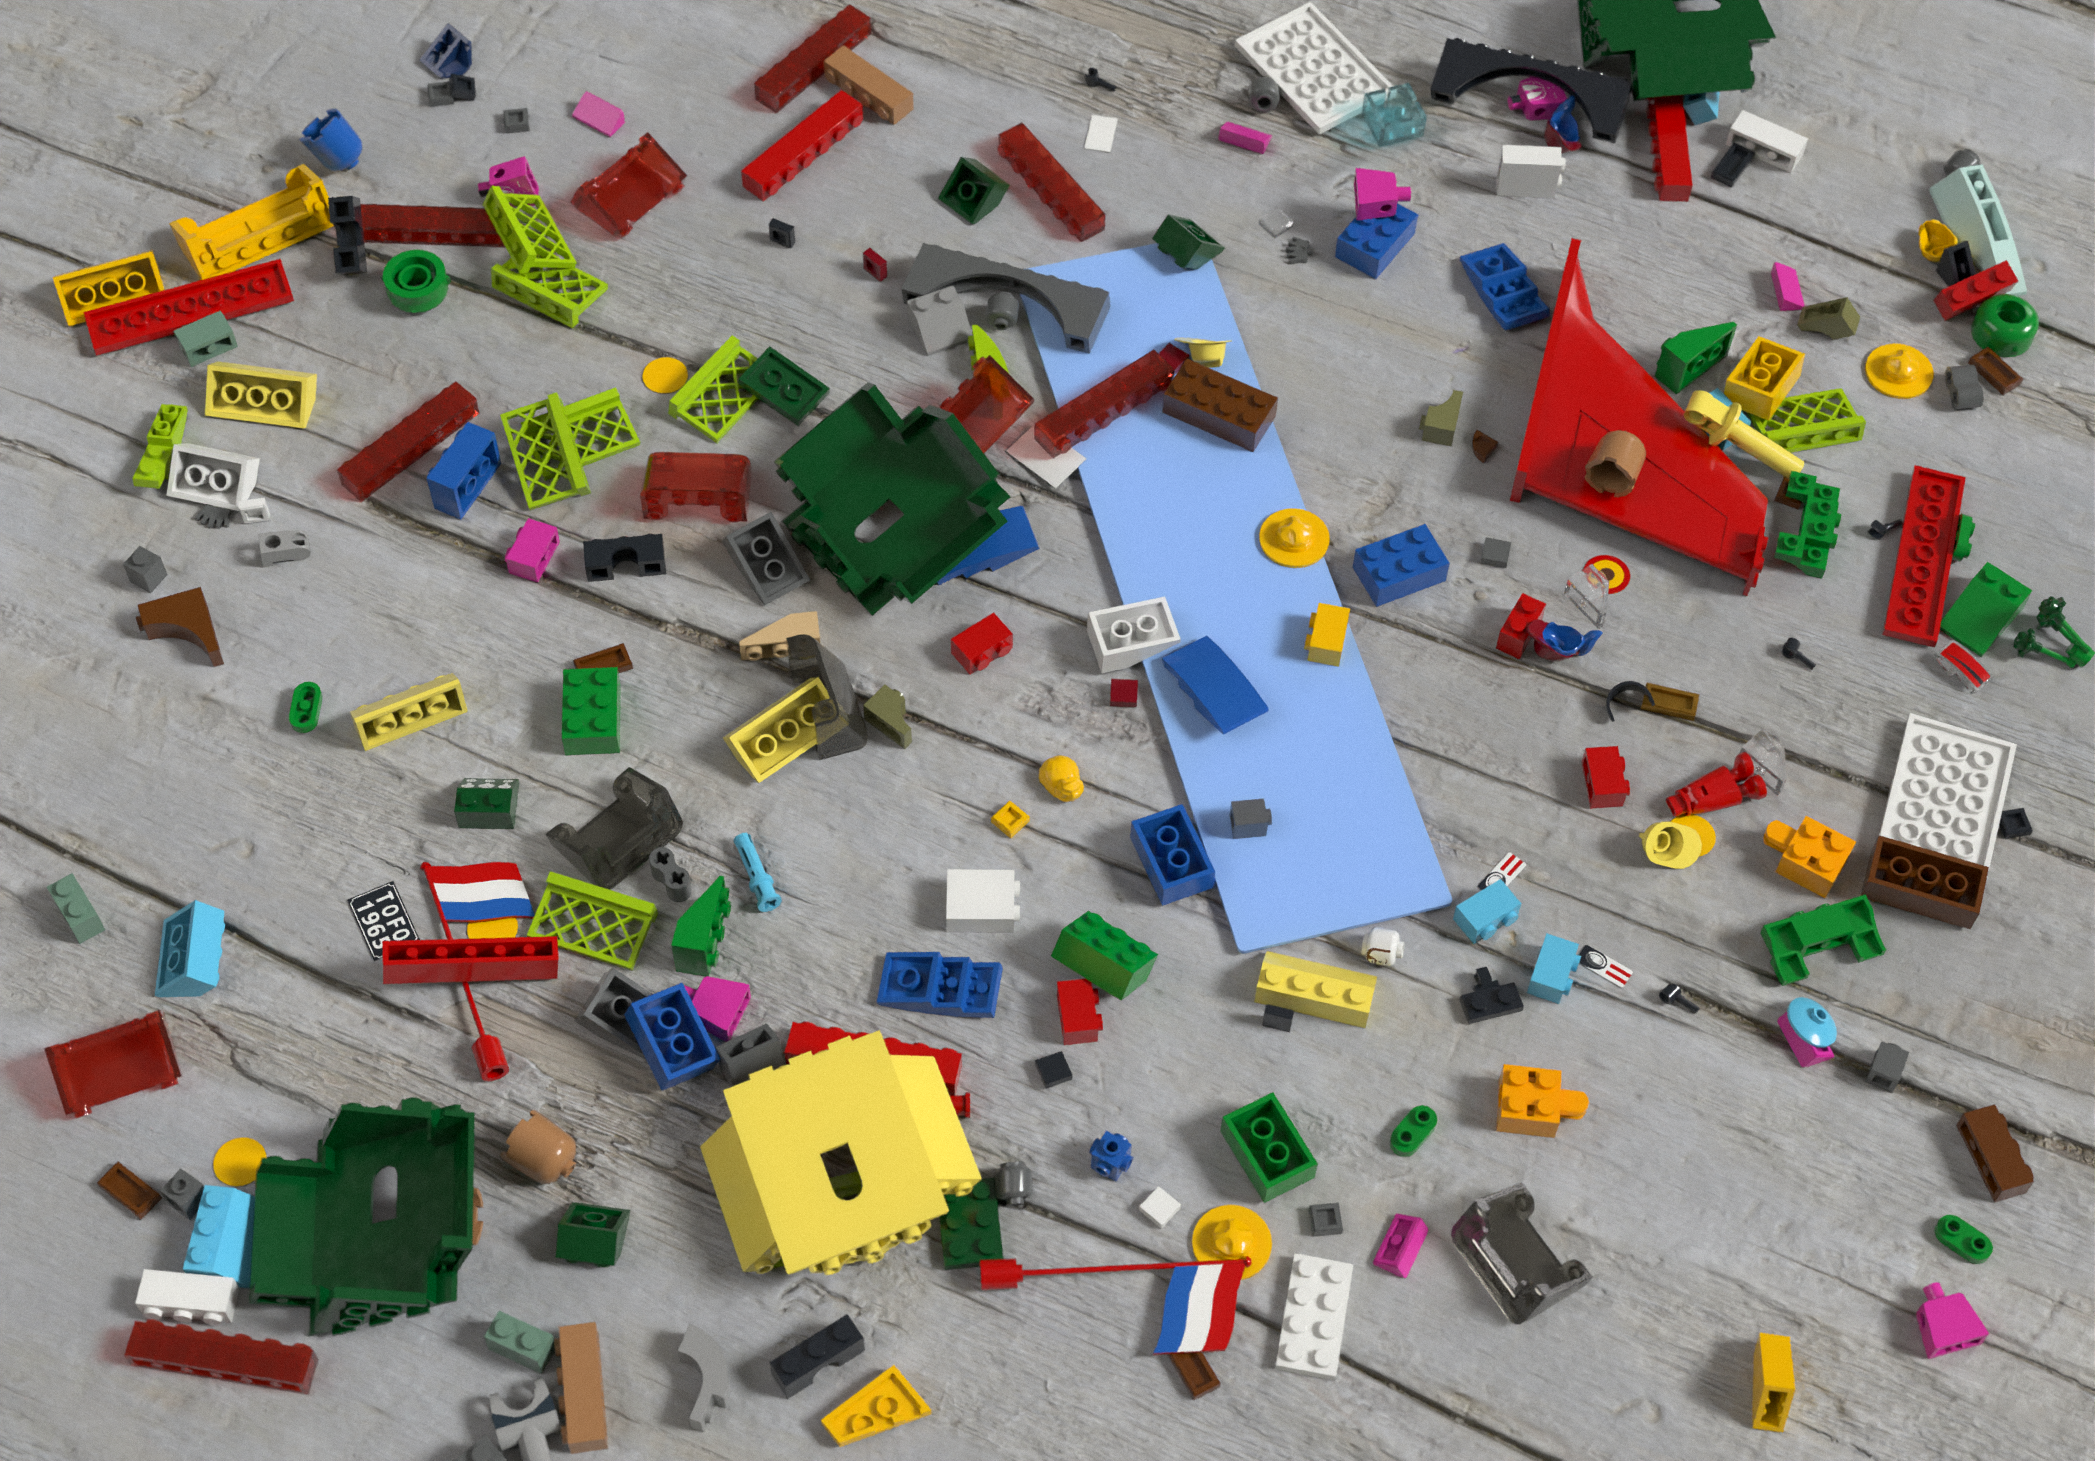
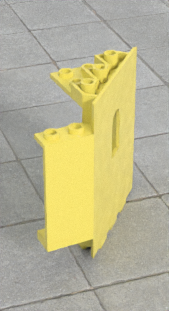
(852, 1094)

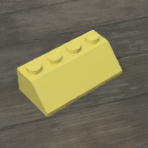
(260, 394)
(409, 711)
(778, 731)
(1315, 989)

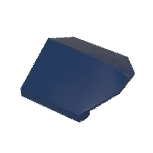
(449, 53)

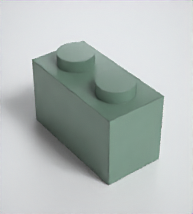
(205, 338)
(76, 908)
(520, 1342)

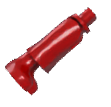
(1719, 789)

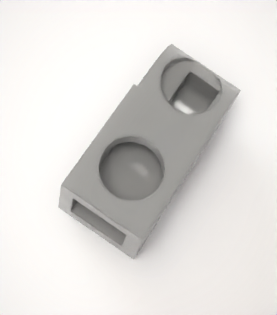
(283, 546)

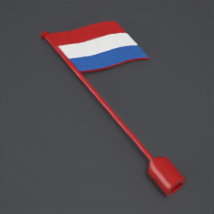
(479, 895)
(1196, 1307)

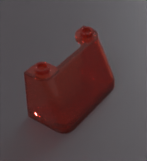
(630, 187)
(114, 1063)

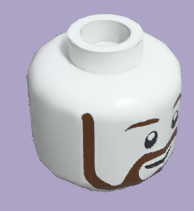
(1382, 946)

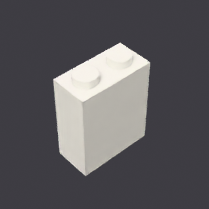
(1529, 171)
(981, 900)

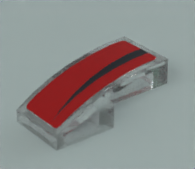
(1962, 663)

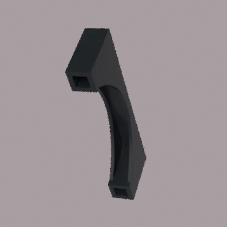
(1469, 65)

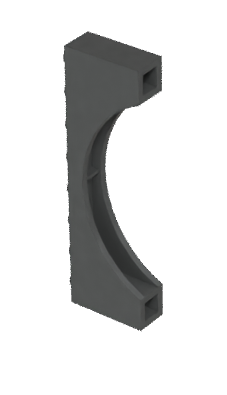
(1075, 306)

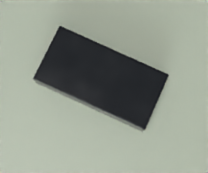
(1732, 165)

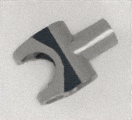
(527, 1426)

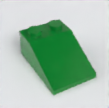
(1693, 354)
(1985, 609)

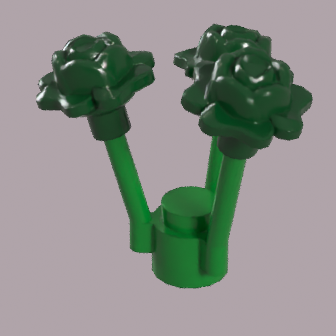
(2051, 616)

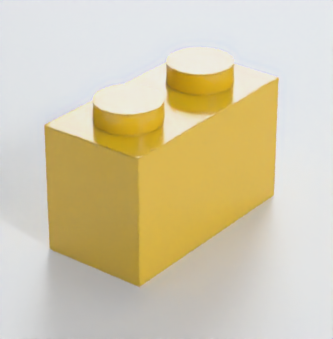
(1328, 634)

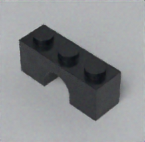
(350, 248)
(605, 554)
(800, 1364)

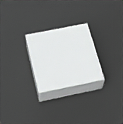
(254, 510)
(1160, 1207)

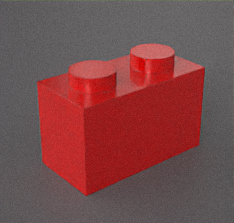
(1513, 635)
(982, 643)
(1605, 777)
(1078, 1012)

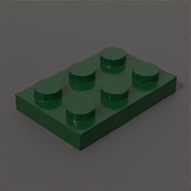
(783, 386)
(971, 1227)

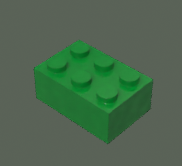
(591, 711)
(1104, 955)
(1268, 1147)

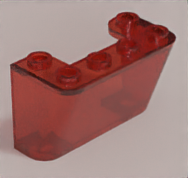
(988, 402)
(696, 480)

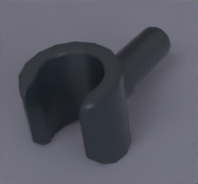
(1093, 80)
(1879, 530)
(1790, 650)
(1673, 992)

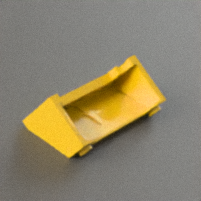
(256, 228)

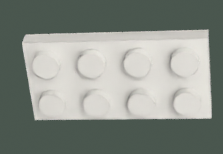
(1314, 1317)

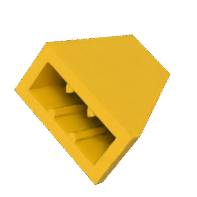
(1772, 1382)

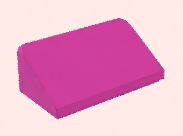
(599, 114)
(1244, 137)
(1786, 287)
(1805, 1053)
(1401, 1245)

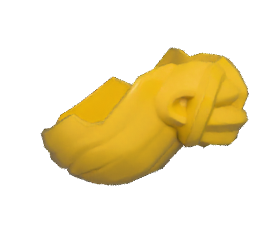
(1934, 239)
(1061, 778)

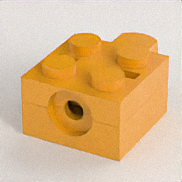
(1811, 854)
(1534, 1102)

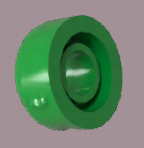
(416, 268)
(2002, 337)

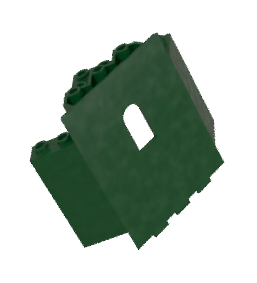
(1676, 50)
(919, 464)
(316, 1218)

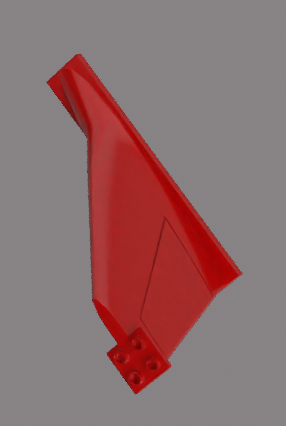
(1686, 489)

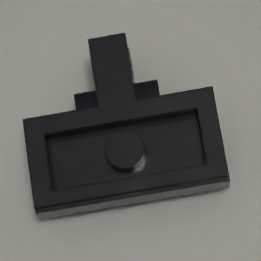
(1490, 998)

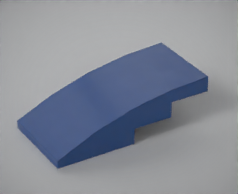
(1504, 286)
(1005, 546)
(1215, 685)
(939, 984)

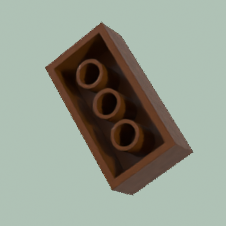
(1220, 405)
(1925, 882)

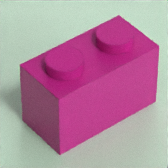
(532, 550)

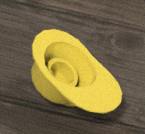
(1206, 352)
(1671, 844)

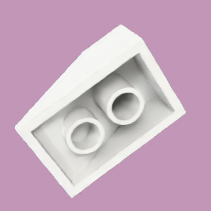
(1131, 633)

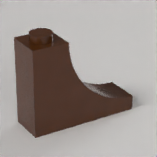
(181, 617)

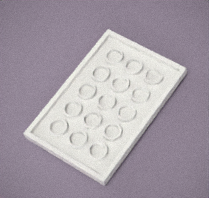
(1312, 66)
(1948, 790)

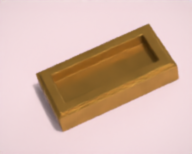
(1671, 702)

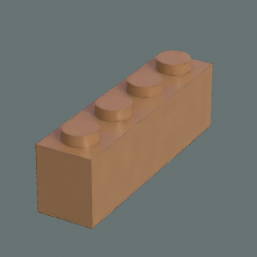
(868, 85)
(582, 1387)

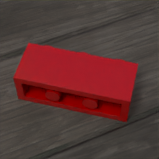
(1975, 290)

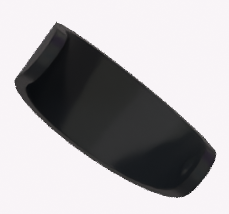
(1625, 686)

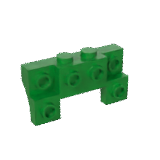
(1816, 530)
(1821, 930)

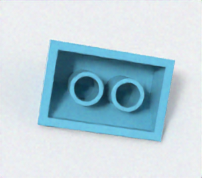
(190, 951)
(222, 1235)

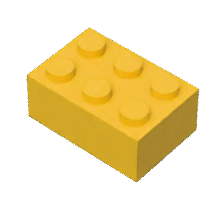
(1764, 377)

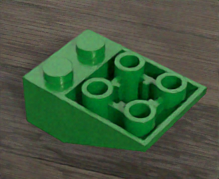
(701, 930)

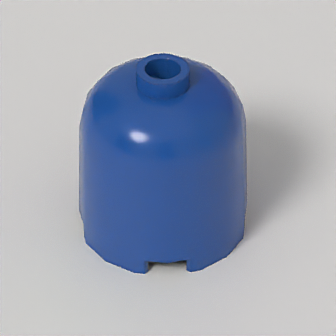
(333, 141)

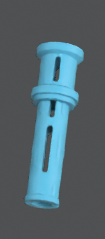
(760, 881)

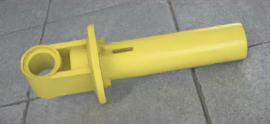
(1723, 424)

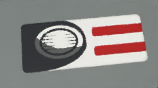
(1505, 870)
(1604, 966)

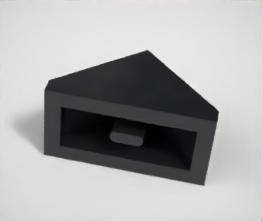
(1956, 263)

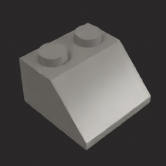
(939, 320)

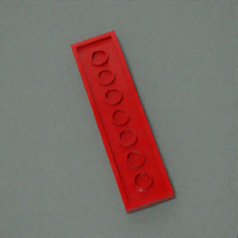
(168, 310)
(1924, 556)

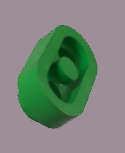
(1964, 531)
(305, 709)
(1415, 1129)
(1963, 1239)

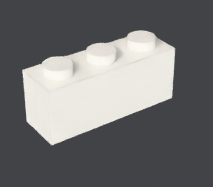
(1768, 141)
(187, 1297)

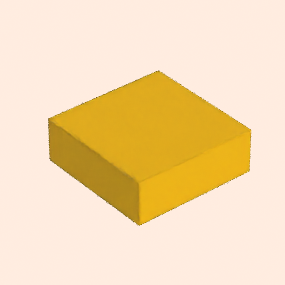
(1010, 819)

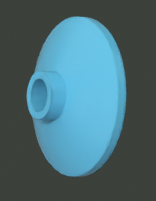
(1811, 1022)

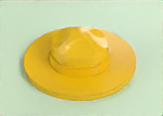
(1899, 371)
(1294, 538)
(1232, 1234)

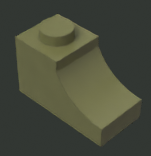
(1833, 318)
(1441, 421)
(885, 713)

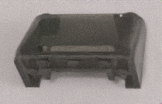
(836, 719)
(622, 833)
(1513, 1256)

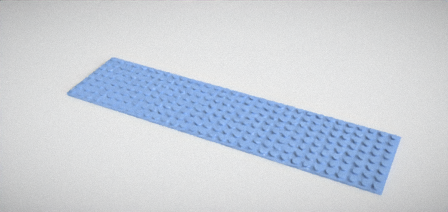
(1185, 526)

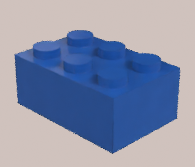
(1375, 242)
(463, 470)
(1400, 565)
(1172, 854)
(672, 1036)

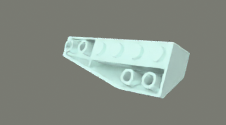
(1975, 215)

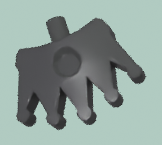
(1298, 250)
(214, 515)

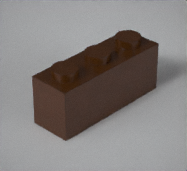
(1995, 1153)

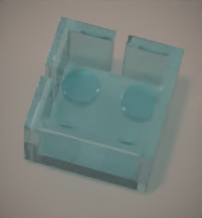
(1399, 121)

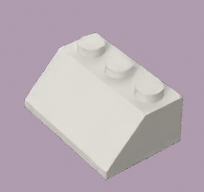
(211, 475)

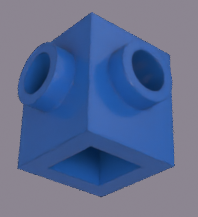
(1111, 1155)

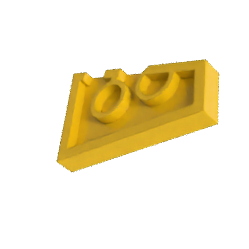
(875, 1409)

